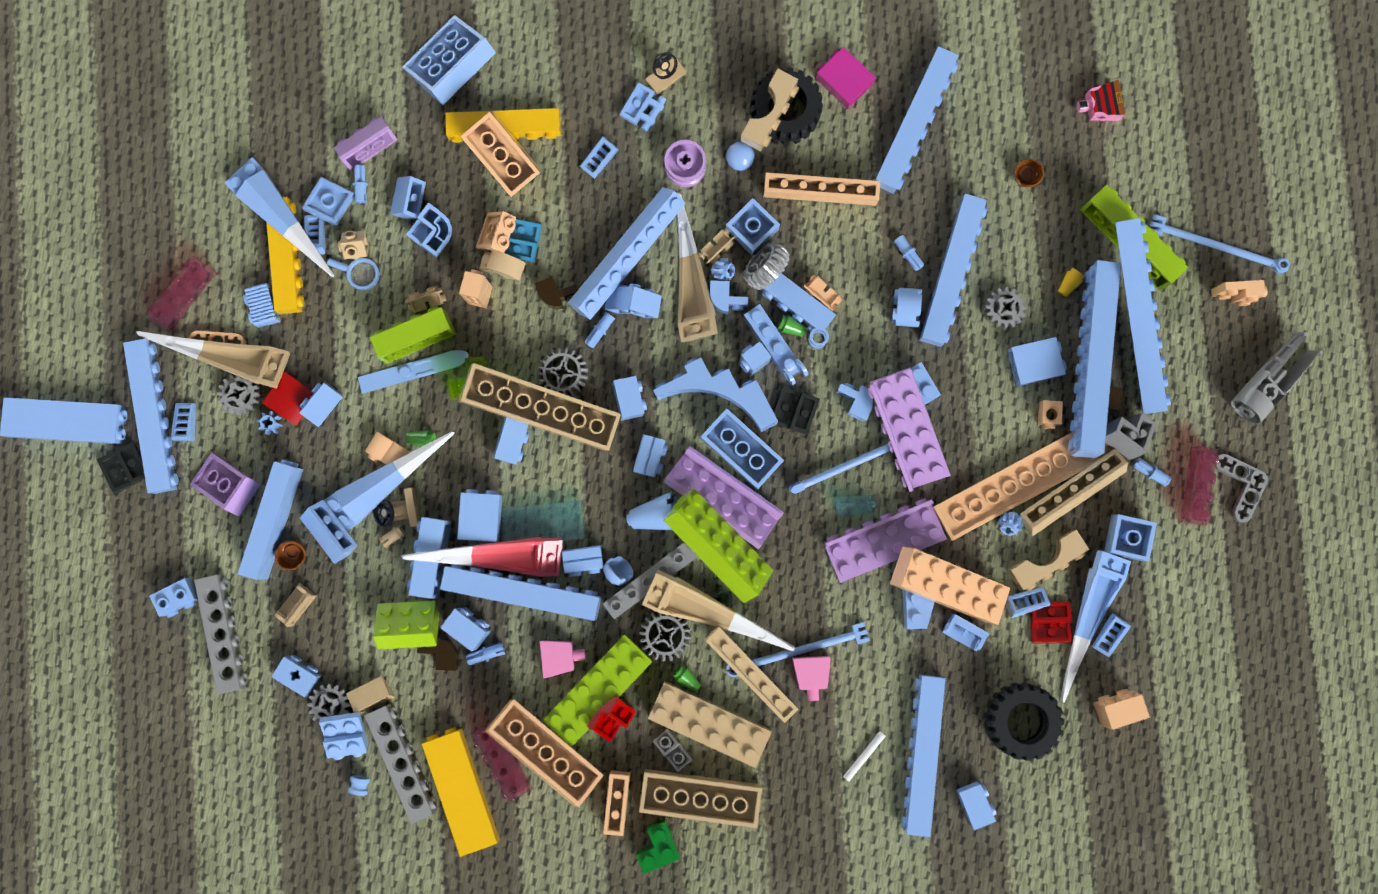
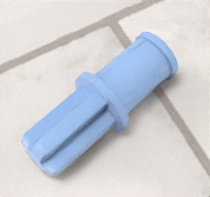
(360, 184)
(909, 253)
(599, 330)
(1152, 472)
(485, 654)

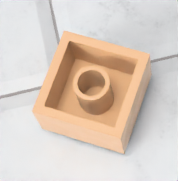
(1121, 709)

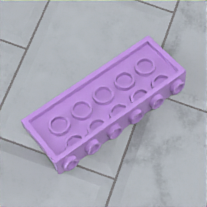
(908, 428)
(737, 503)
(883, 540)

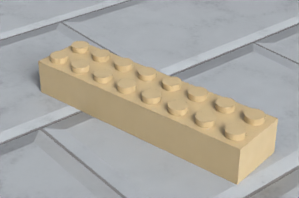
(539, 407)

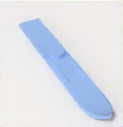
(412, 370)

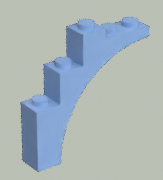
(722, 384)

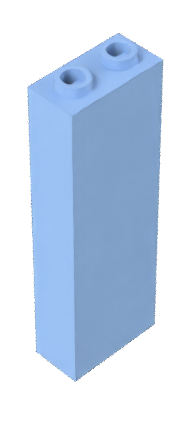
(63, 421)
(270, 520)

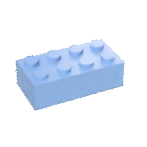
(741, 449)
(428, 575)

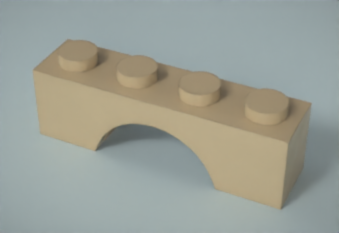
(758, 130)
(1068, 547)

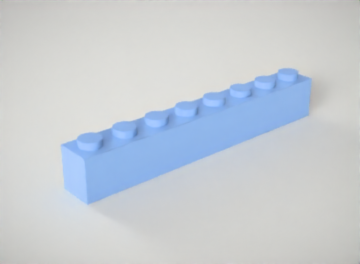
(916, 119)
(626, 253)
(953, 270)
(150, 416)
(924, 755)

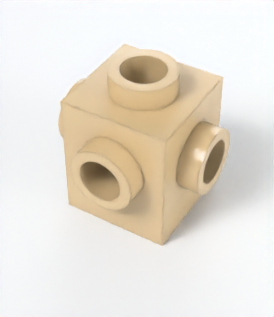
(353, 244)

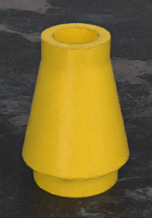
(1070, 282)

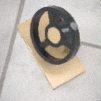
(664, 72)
(399, 510)

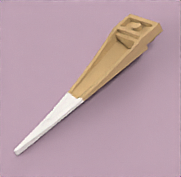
(695, 305)
(252, 362)
(682, 600)

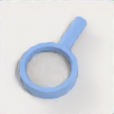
(361, 273)

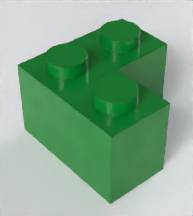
(663, 849)

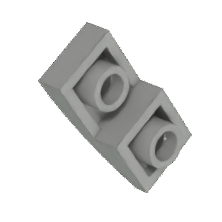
(673, 750)

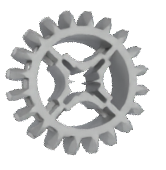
(766, 265)
(564, 364)
(680, 625)

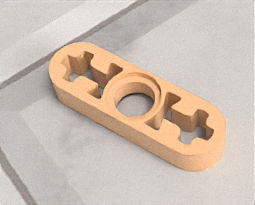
(231, 336)

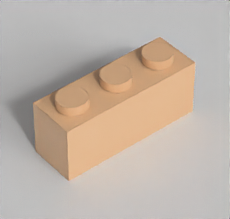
(475, 289)
(616, 803)

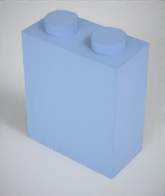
(1037, 361)
(480, 516)

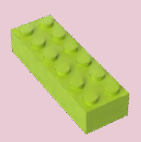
(1109, 208)
(718, 545)
(601, 684)

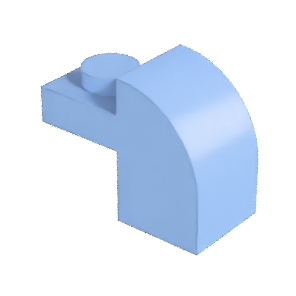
(722, 301)
(861, 404)

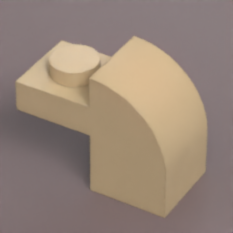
(502, 264)

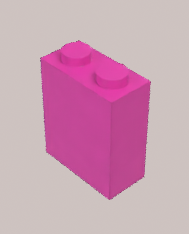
(845, 77)

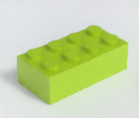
(412, 335)

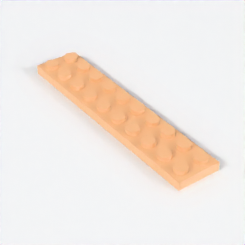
(1011, 487)

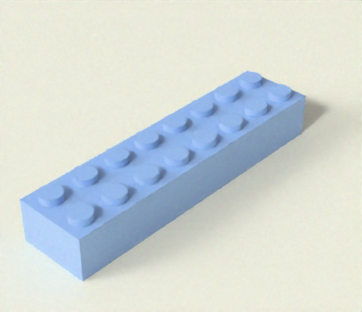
(522, 593)

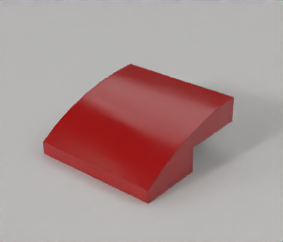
(287, 398)
(1051, 624)
(610, 718)

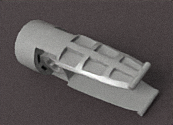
(1272, 382)

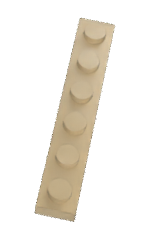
(751, 674)

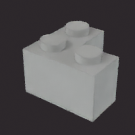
(1131, 435)

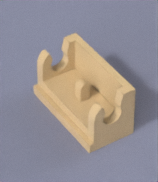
(295, 605)
(370, 695)

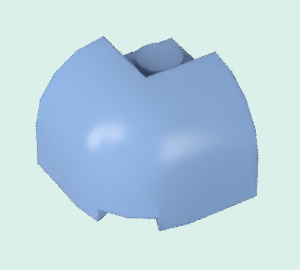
(431, 230)

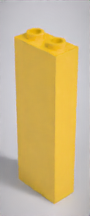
(460, 791)

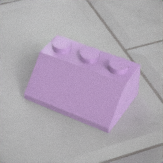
(365, 143)

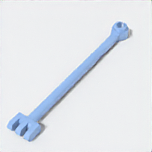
(1273, 263)
(801, 485)
(855, 634)

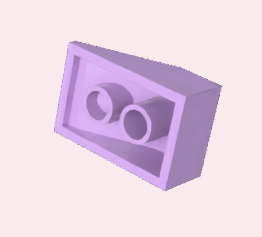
(225, 484)

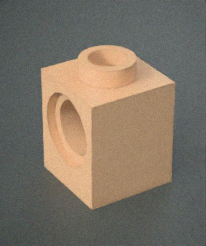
(1056, 408)

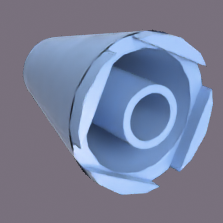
(651, 514)

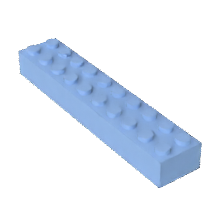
(1095, 360)

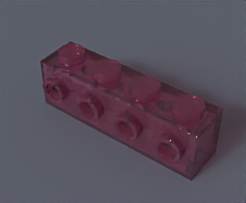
(181, 294)
(1199, 485)
(503, 765)

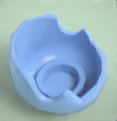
(740, 156)
(618, 571)

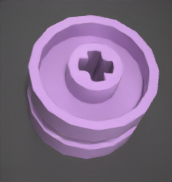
(685, 152)

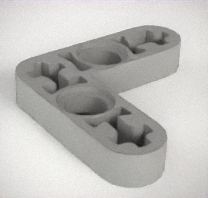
(1248, 480)

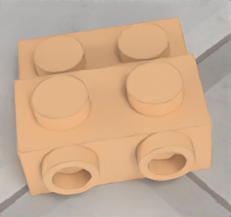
(496, 231)
(1241, 292)

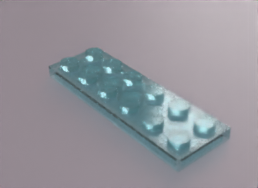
(545, 521)

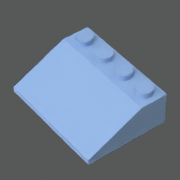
(449, 59)

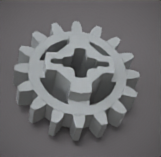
(999, 301)
(233, 387)
(326, 697)

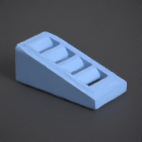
(613, 150)
(318, 243)
(190, 429)
(1029, 608)
(1125, 626)

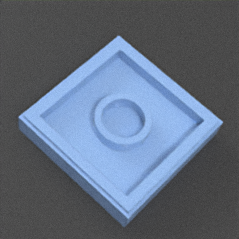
(328, 201)

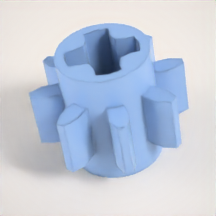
(723, 269)
(263, 422)
(1010, 523)

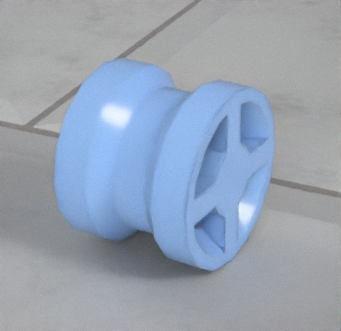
(358, 785)

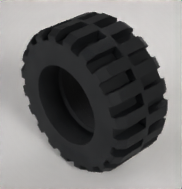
(799, 127)
(1049, 727)

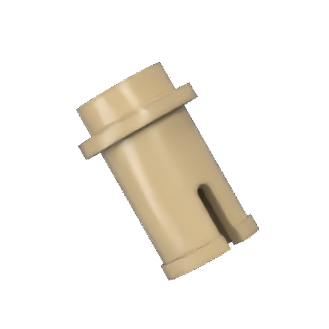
(393, 535)

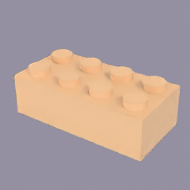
(501, 153)

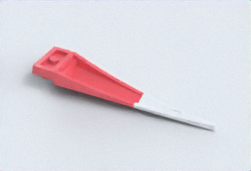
(526, 556)

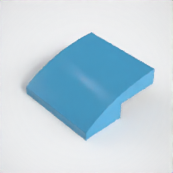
(524, 240)

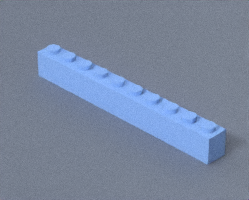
(1141, 315)

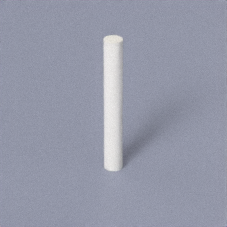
(864, 756)

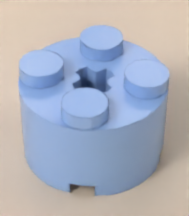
(908, 307)

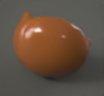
(1029, 173)
(290, 555)

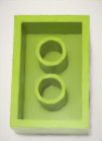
(406, 625)

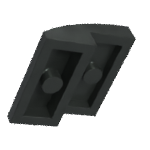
(795, 410)
(122, 467)

